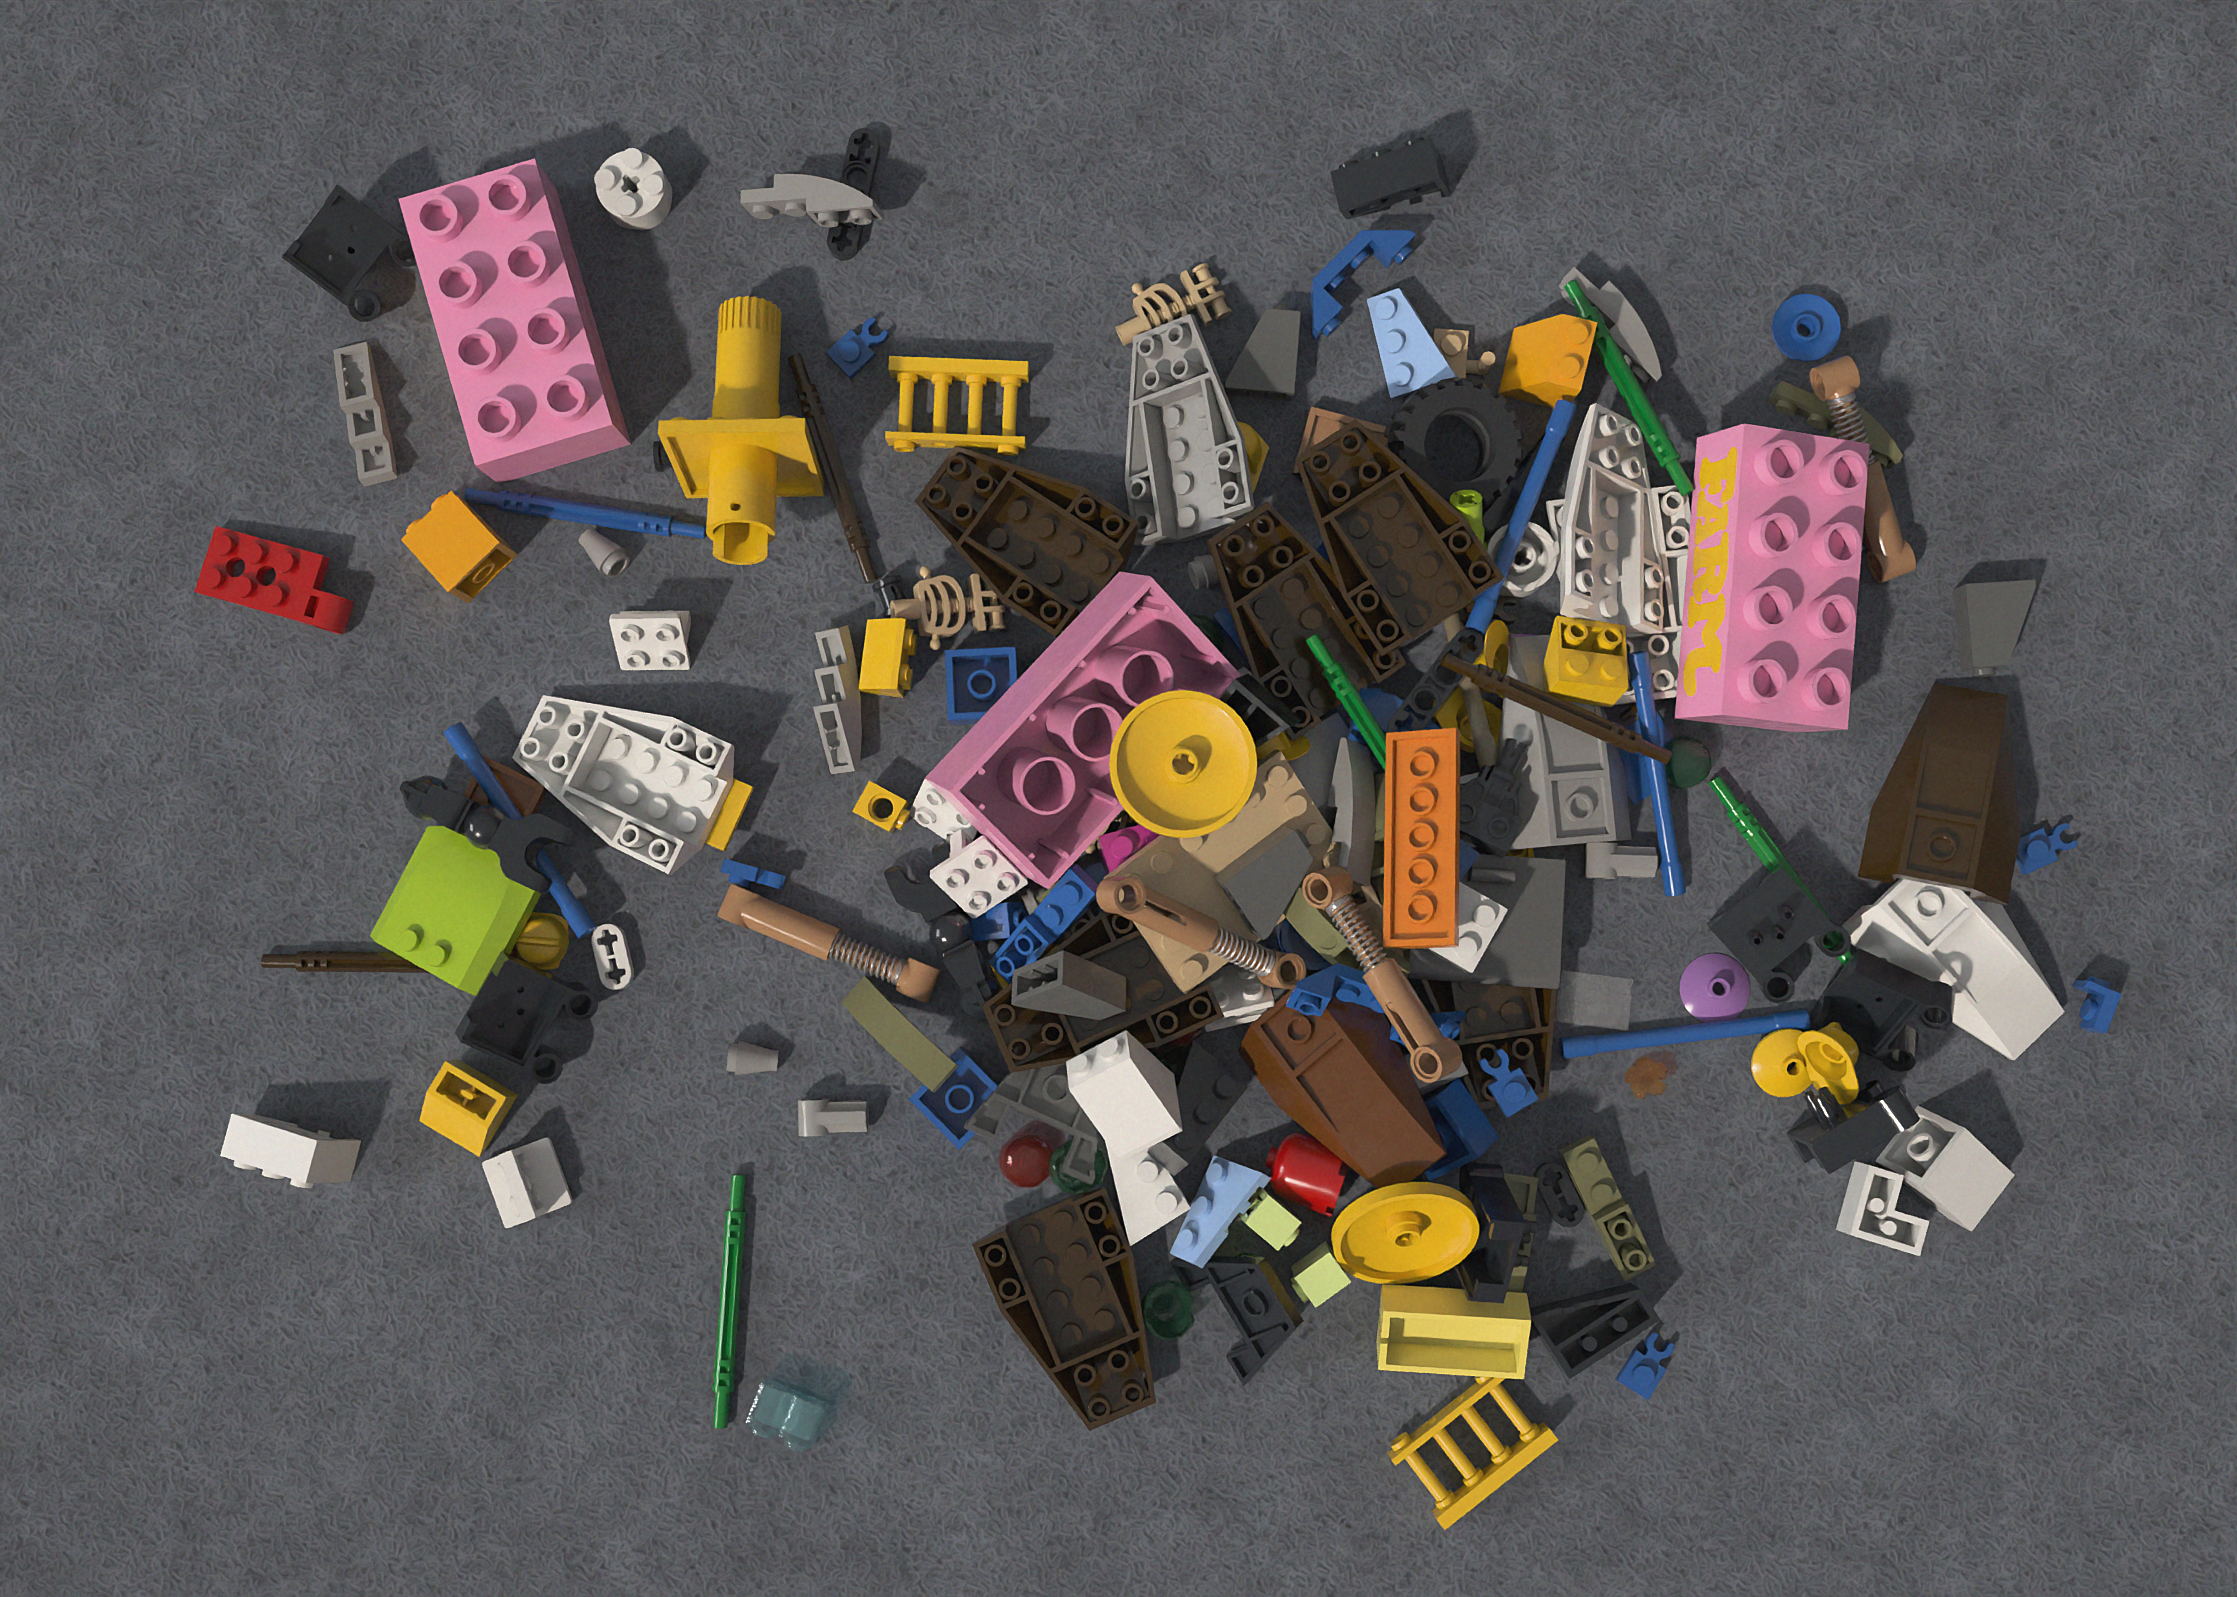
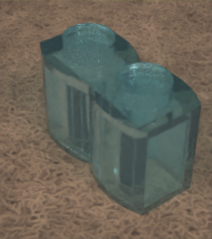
(787, 1414)

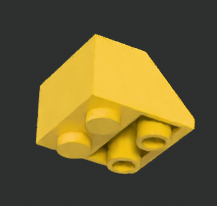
(886, 657)
(1586, 661)
(466, 1105)

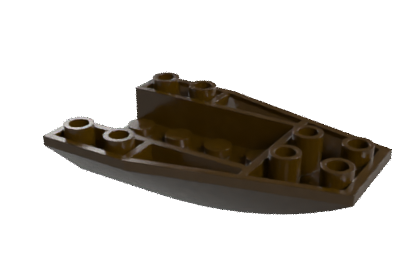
(1029, 534)
(1391, 539)
(1278, 600)
(1950, 799)
(1153, 1012)
(1502, 1018)
(1075, 1302)

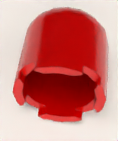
(1306, 1172)

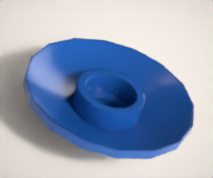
(1818, 318)

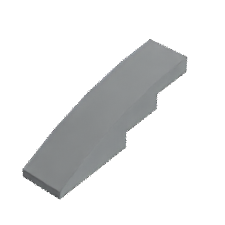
(365, 414)
(841, 708)
(1354, 799)

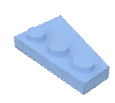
(1217, 1202)

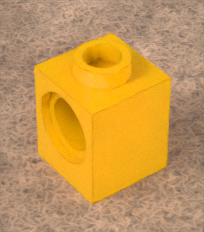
(871, 797)

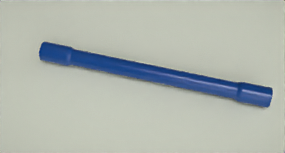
(1555, 432)
(469, 753)
(1670, 864)
(1592, 1044)

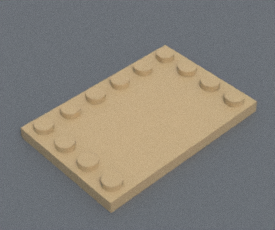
(1187, 866)

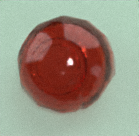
(1025, 1160)

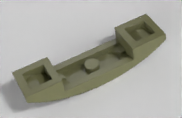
(899, 1034)

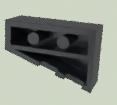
(1390, 178)
(1258, 709)
(1204, 1098)
(1591, 1325)

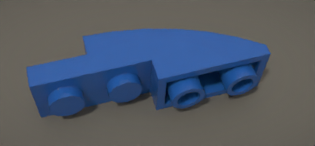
(1047, 924)

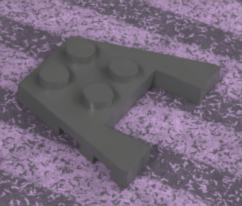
(1046, 1097)

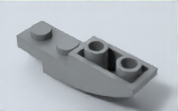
(822, 198)
(1624, 326)

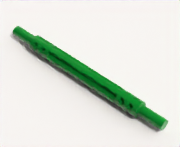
(1631, 391)
(1350, 698)
(1767, 849)
(729, 1301)

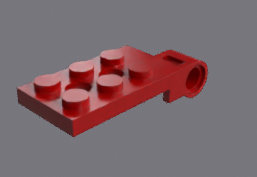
(292, 594)

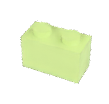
(1271, 1219)
(1318, 1276)

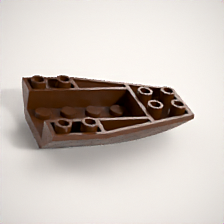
(1346, 1087)

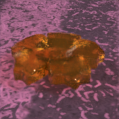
(1646, 1077)

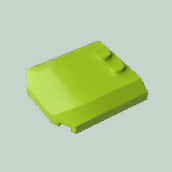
(454, 910)

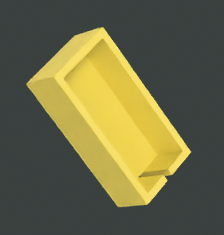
(1448, 1334)

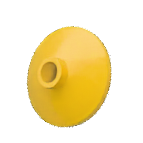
(1771, 1062)

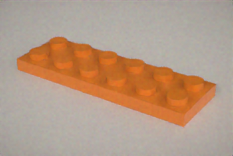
(1422, 839)

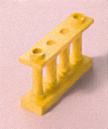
(941, 373)
(1477, 1482)

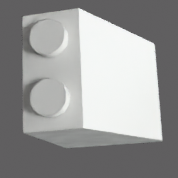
(1125, 1094)
(1947, 1168)

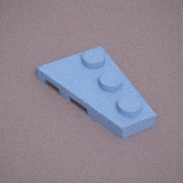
(1405, 346)

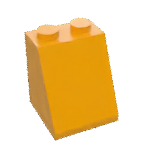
(1548, 360)
(458, 547)

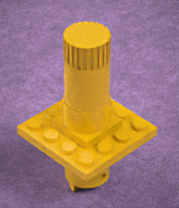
(745, 449)

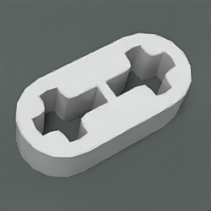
(604, 959)

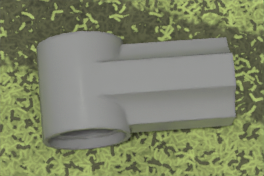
(1614, 861)
(828, 1116)

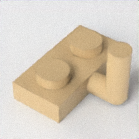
(1455, 348)

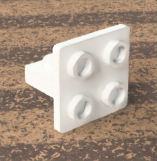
(651, 639)
(938, 814)
(977, 874)
(1239, 996)
(527, 1182)

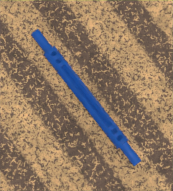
(585, 513)

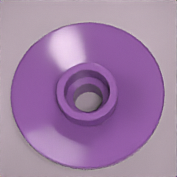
(1698, 983)

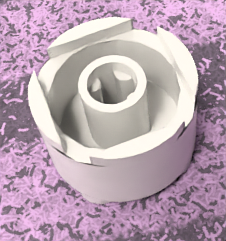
(629, 171)
(1536, 563)

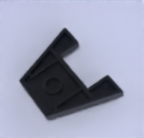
(1254, 1303)

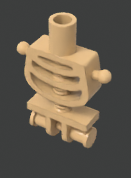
(1179, 306)
(926, 608)

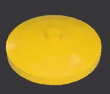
(1183, 764)
(1405, 1233)

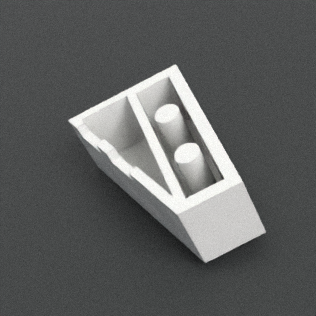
(288, 1151)
(1145, 1194)

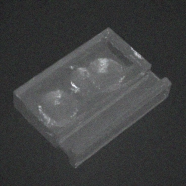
(1594, 1000)

